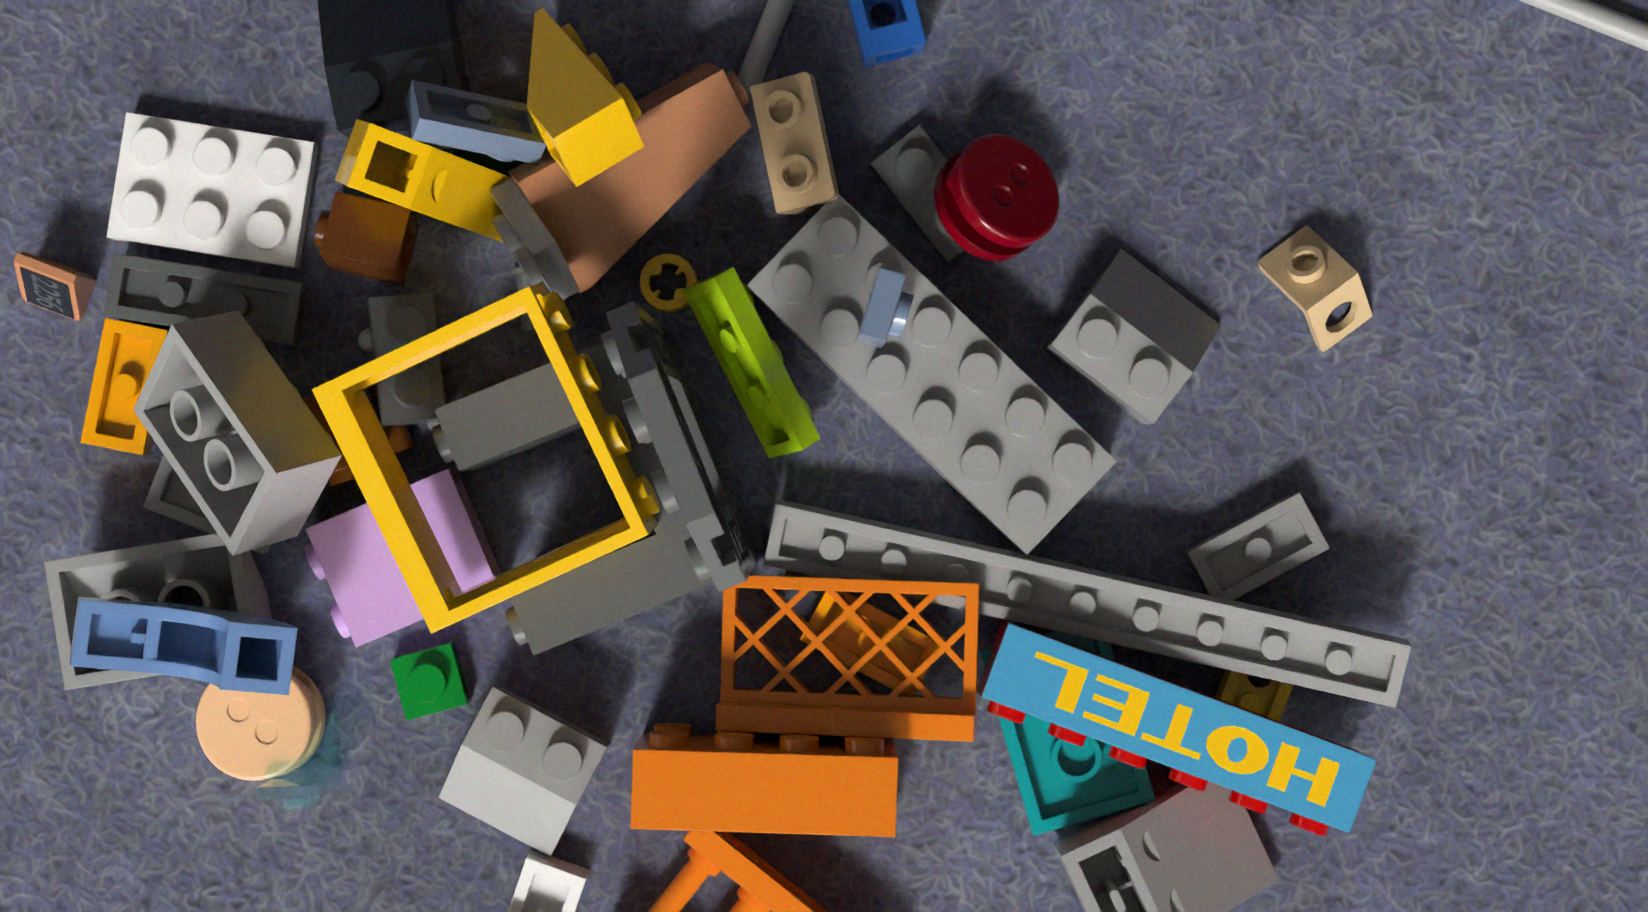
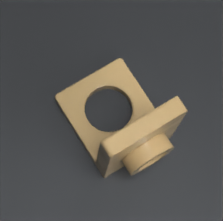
(1317, 284)

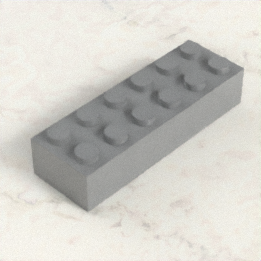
(938, 382)

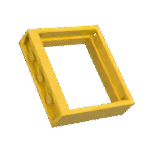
(396, 505)

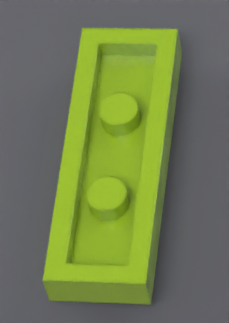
(752, 363)

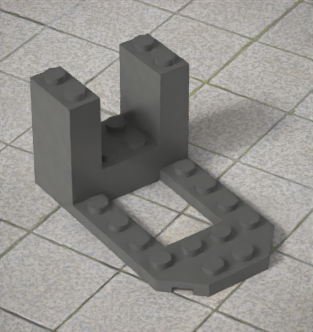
(698, 522)

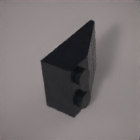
(378, 50)

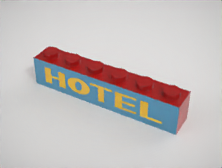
(1175, 727)

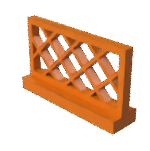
(848, 712)

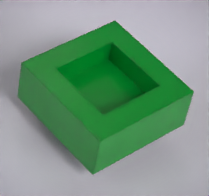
(430, 681)

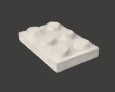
(212, 190)

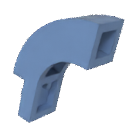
(186, 642)

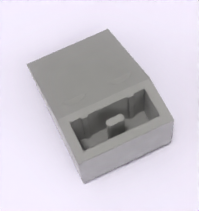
(1169, 855)

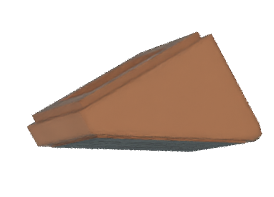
(53, 285)

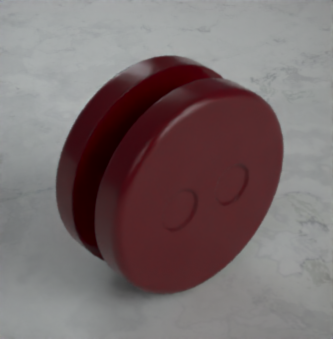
(996, 197)

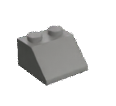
(1134, 338)
(523, 769)

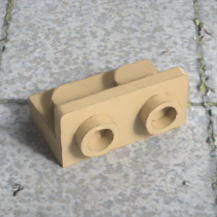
(795, 144)

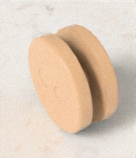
(261, 732)

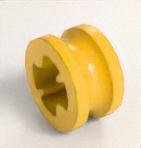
(653, 269)

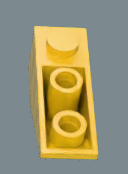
(576, 105)
(420, 178)

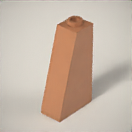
(683, 135)

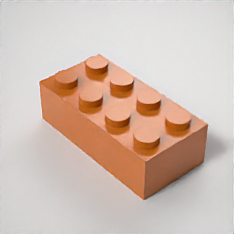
(763, 783)

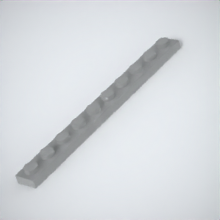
(1097, 603)

